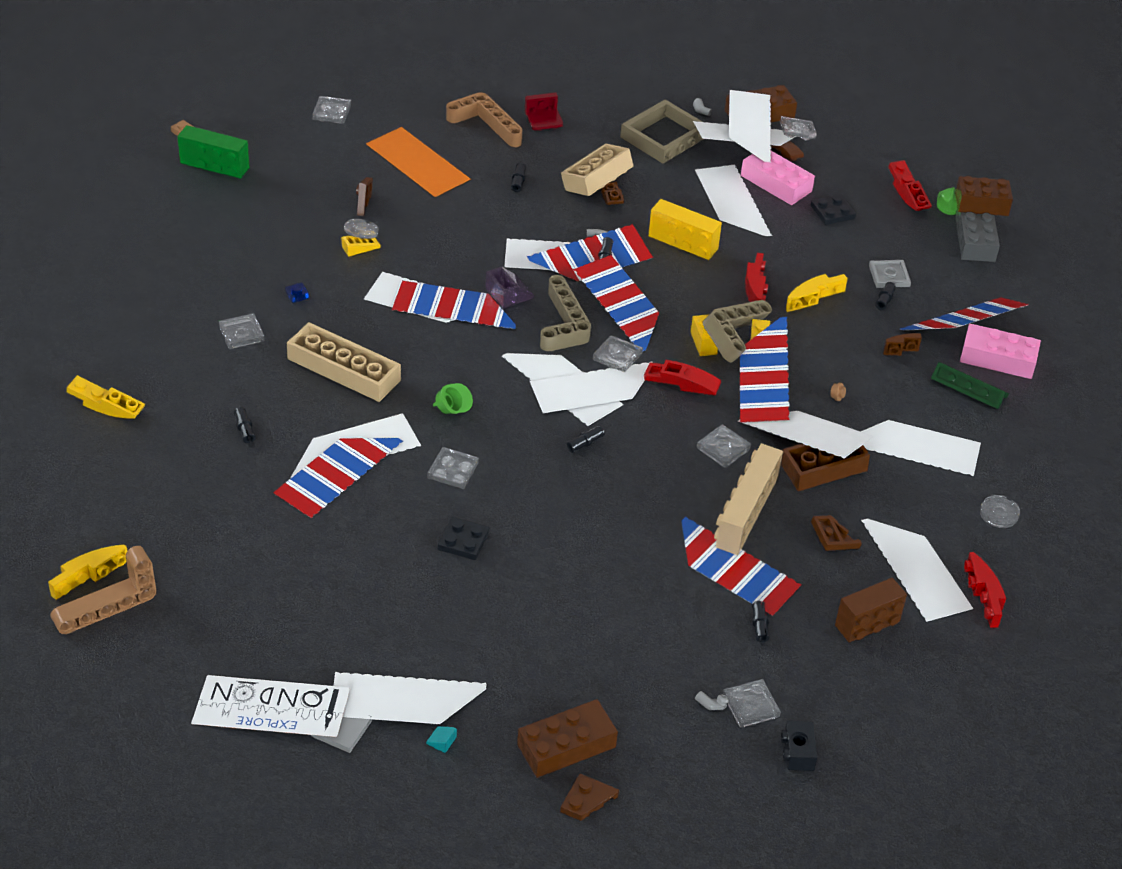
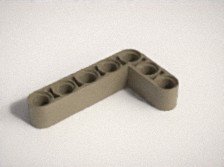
(722, 321)
(576, 325)

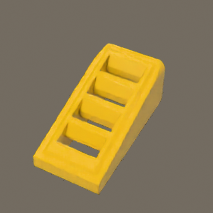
(355, 245)

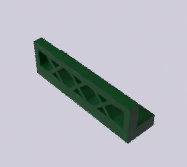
(969, 385)

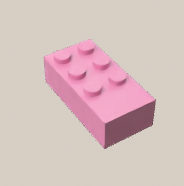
(778, 177)
(1000, 351)

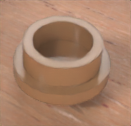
(838, 391)

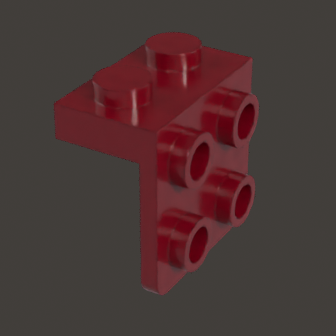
(543, 111)

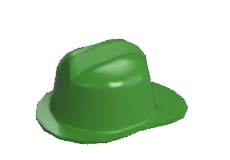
(947, 201)
(454, 399)

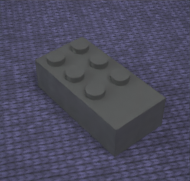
(977, 236)

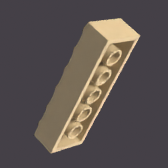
(344, 361)
(748, 499)

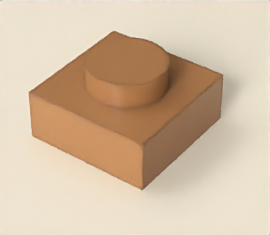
(178, 127)

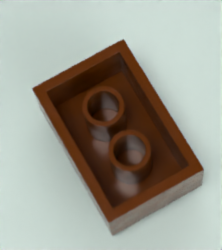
(983, 195)
(870, 610)

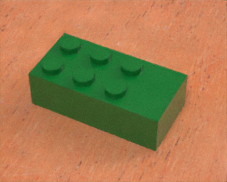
(213, 151)

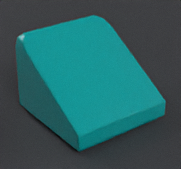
(442, 738)

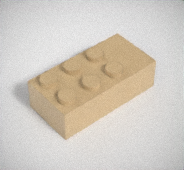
(597, 169)

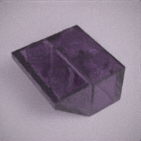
(506, 287)

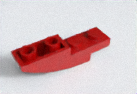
(909, 189)
(755, 281)
(686, 376)
(987, 586)

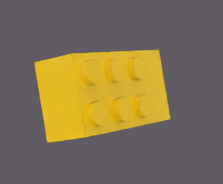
(684, 229)

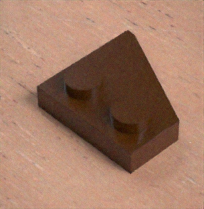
(364, 193)
(832, 534)
(587, 796)

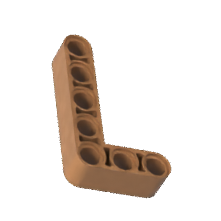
(483, 106)
(110, 600)

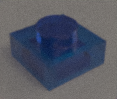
(297, 292)

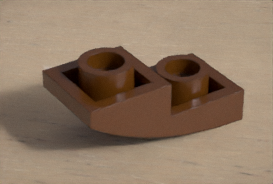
(789, 151)
(612, 194)
(903, 342)

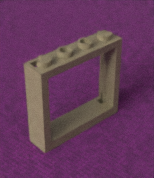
(631, 131)

